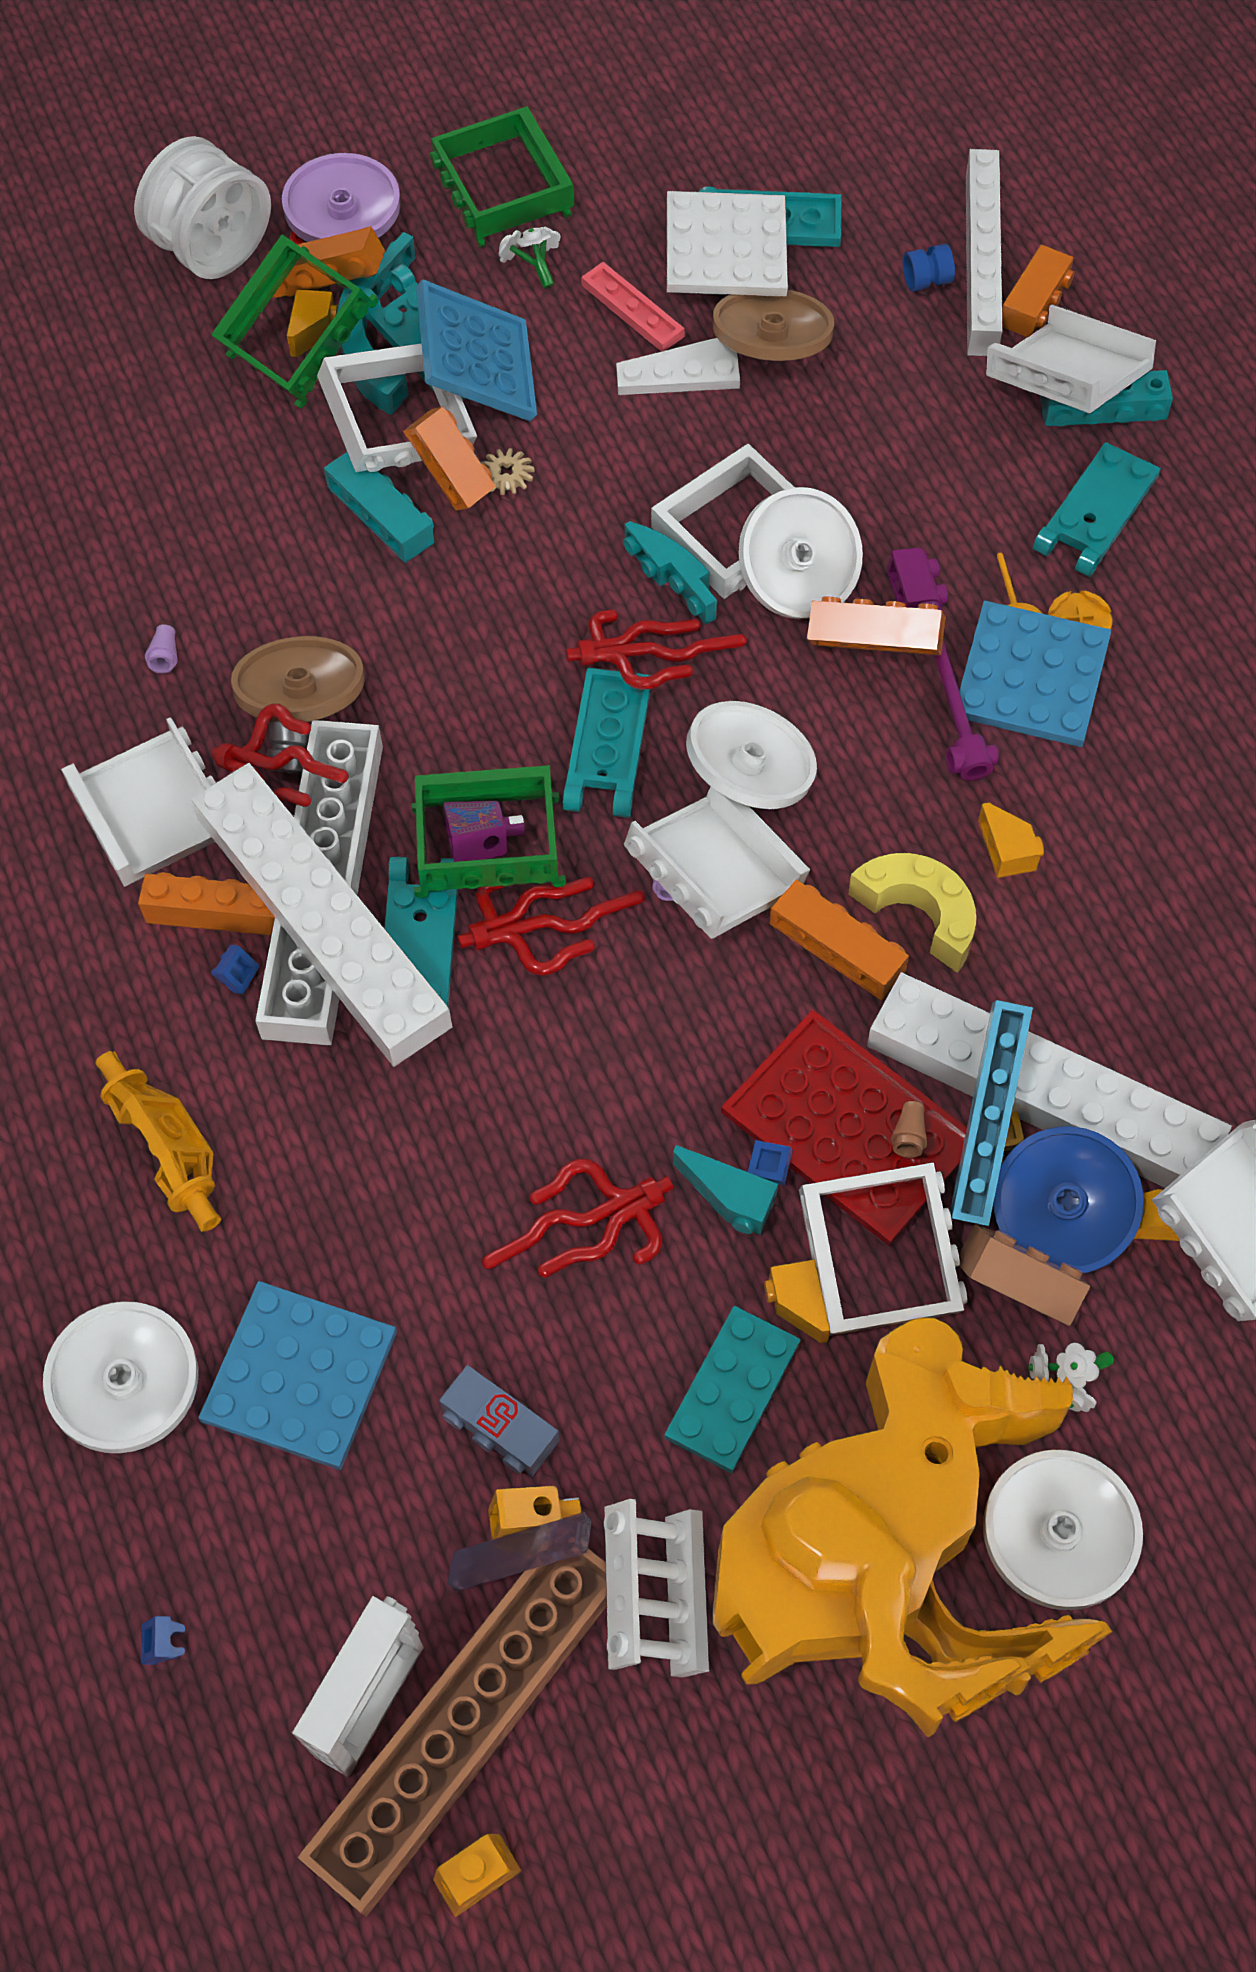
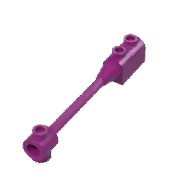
(914, 584)

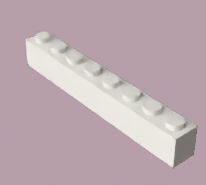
(983, 251)

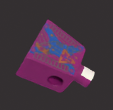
(479, 829)

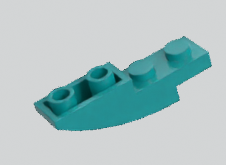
(672, 563)

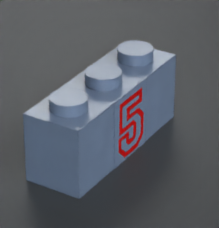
(498, 1422)

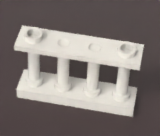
(685, 1589)

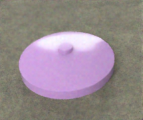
(340, 196)

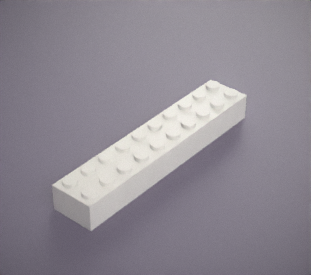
(322, 914)
(294, 996)
(1054, 1084)

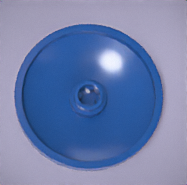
(1070, 1197)

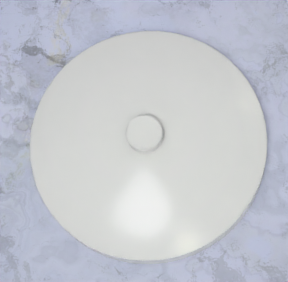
(799, 550)
(751, 754)
(120, 1377)
(1062, 1529)

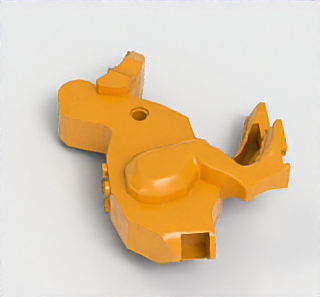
(848, 1538)

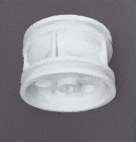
(202, 207)

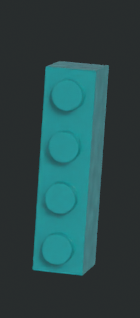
(381, 507)

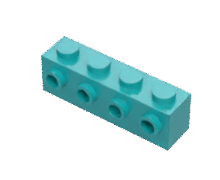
(1143, 400)

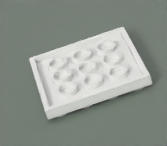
(726, 243)

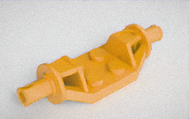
(170, 1138)

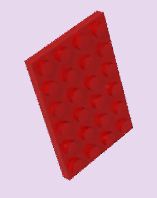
(839, 1118)

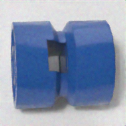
(932, 266)

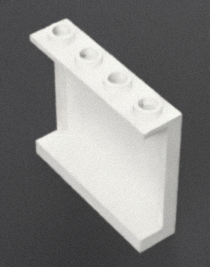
(1073, 360)
(144, 804)
(717, 861)
(1216, 1218)

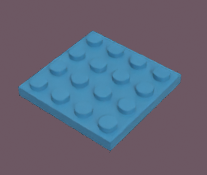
(475, 351)
(1033, 673)
(298, 1375)

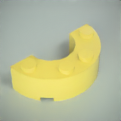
(927, 885)

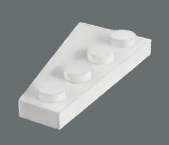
(685, 368)

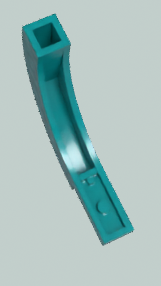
(387, 391)

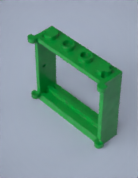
(513, 124)
(260, 291)
(485, 786)

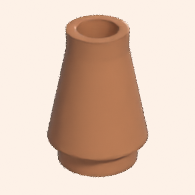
(910, 1132)

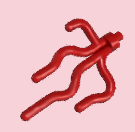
(619, 648)
(234, 757)
(508, 927)
(625, 1203)

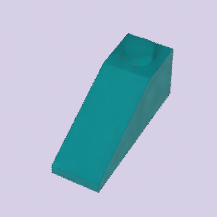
(733, 1193)

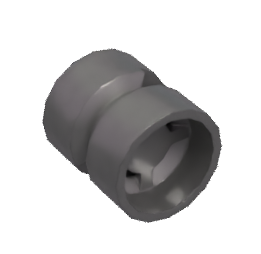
(283, 738)

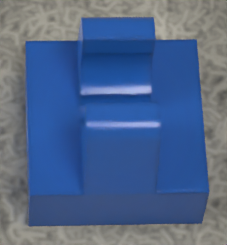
(235, 969)
(770, 1161)
(156, 1640)

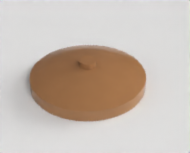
(773, 325)
(301, 673)

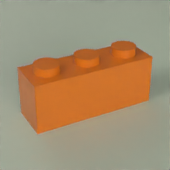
(1036, 290)
(450, 458)

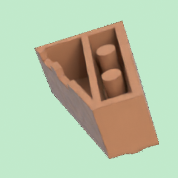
(1023, 1274)

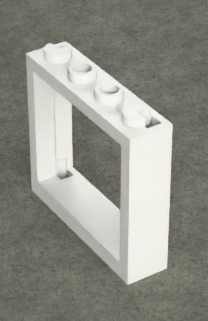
(372, 365)
(700, 491)
(820, 1249)
(360, 1685)

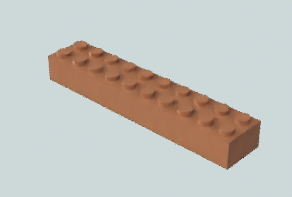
(456, 1729)

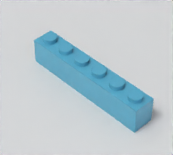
(990, 1112)

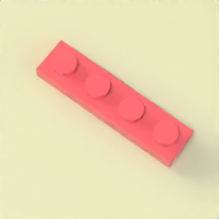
(633, 307)

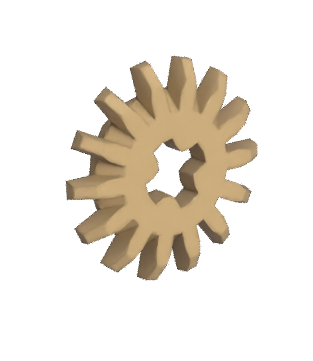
(519, 470)

